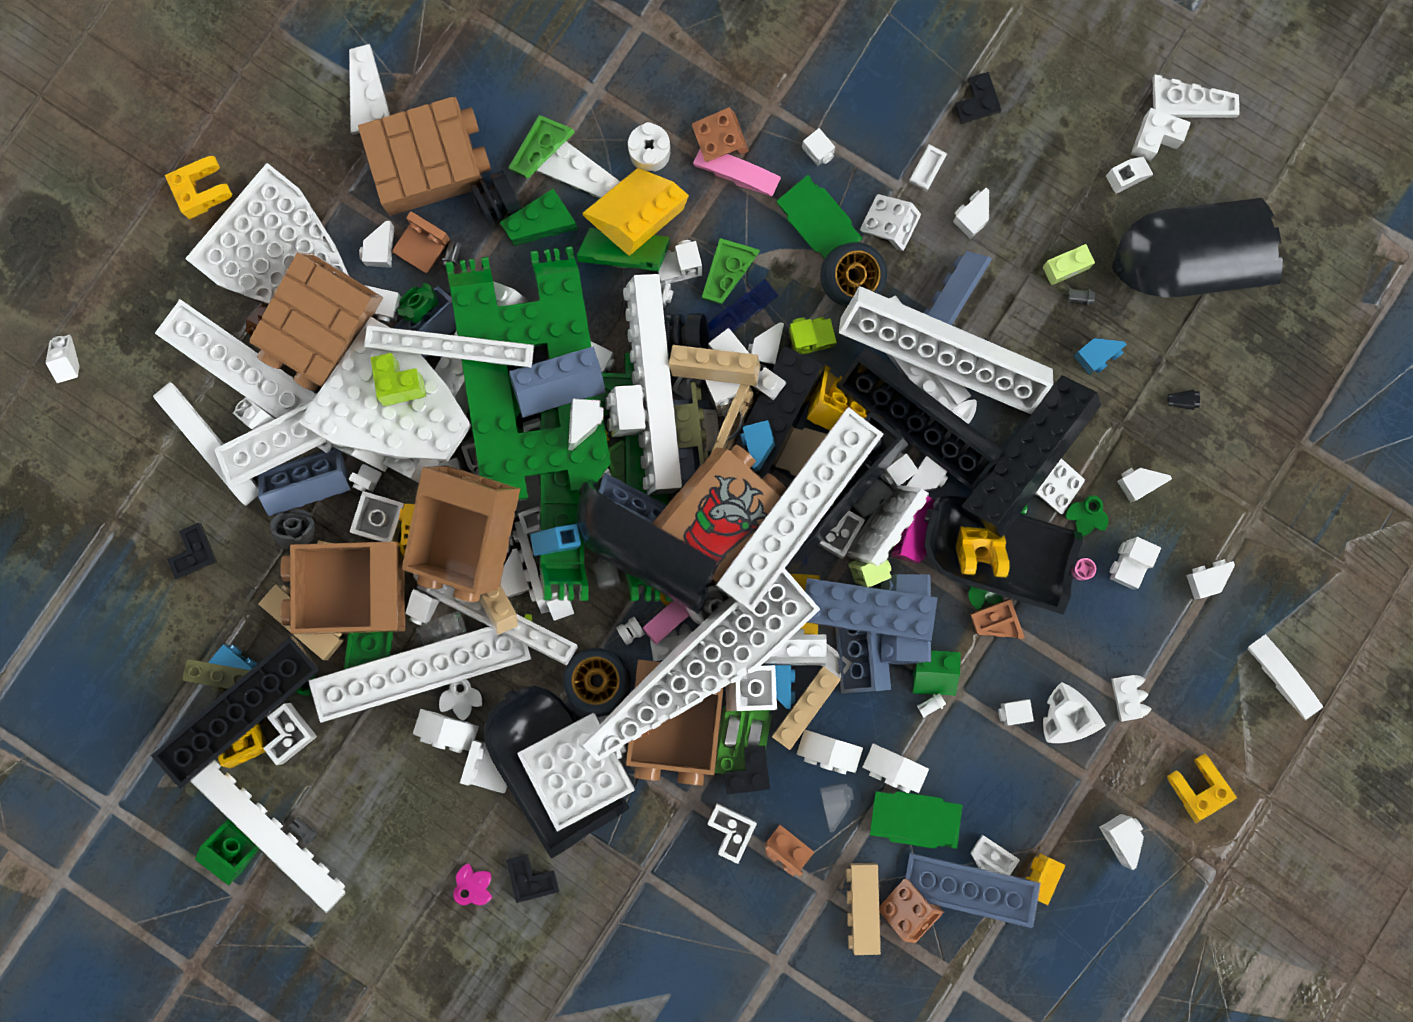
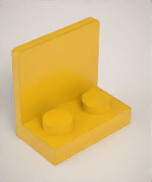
(1048, 873)

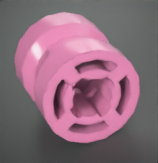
(1087, 567)

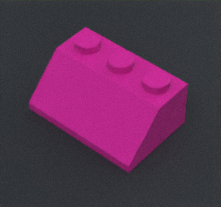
(912, 540)

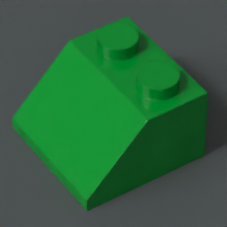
(939, 675)
(226, 852)

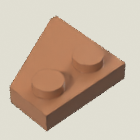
(997, 620)

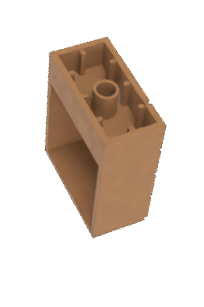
(424, 155)
(313, 319)
(460, 531)
(344, 588)
(679, 743)

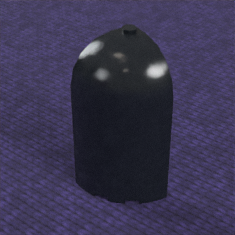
(1201, 250)
(644, 549)
(1036, 552)
(517, 724)

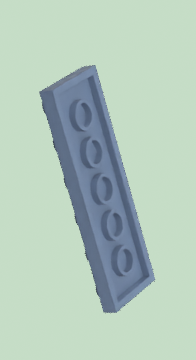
(872, 609)
(974, 890)

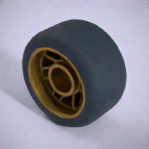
(863, 260)
(579, 685)

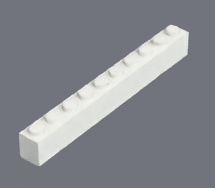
(269, 837)

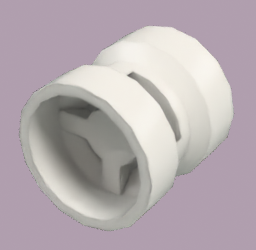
(635, 629)

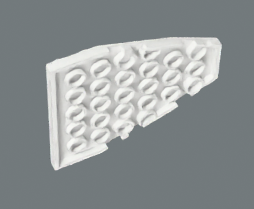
(260, 237)
(353, 417)

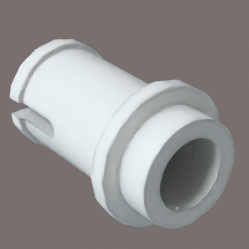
(931, 705)

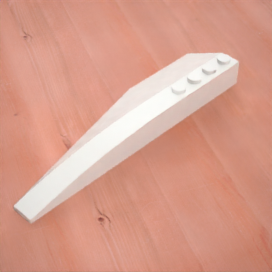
(710, 658)

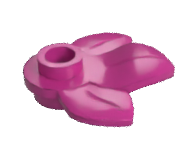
(475, 885)

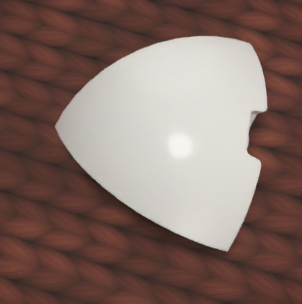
(1070, 716)

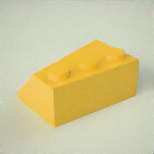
(830, 402)

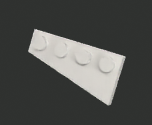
(366, 90)
(531, 572)

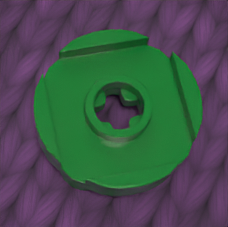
(417, 303)

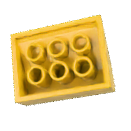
(636, 209)

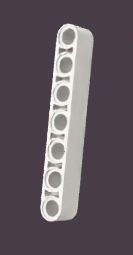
(200, 436)

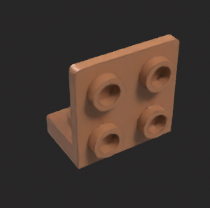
(719, 135)
(421, 243)
(788, 849)
(909, 912)

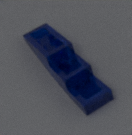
(743, 309)

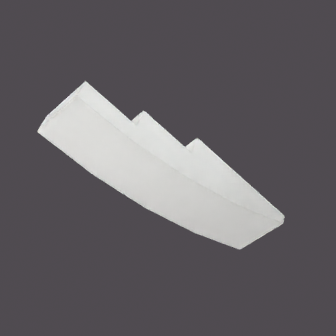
(1285, 677)

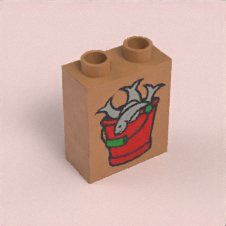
(721, 506)

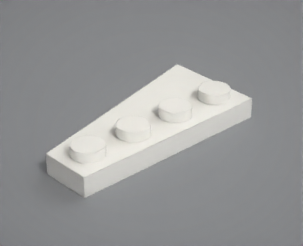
(1192, 100)
(578, 171)

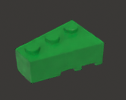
(538, 220)

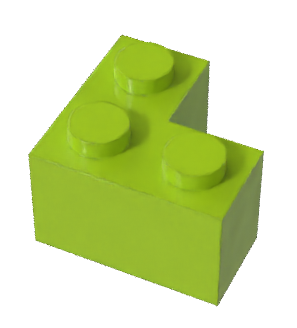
(811, 337)
(395, 385)

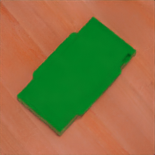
(817, 217)
(601, 250)
(916, 819)

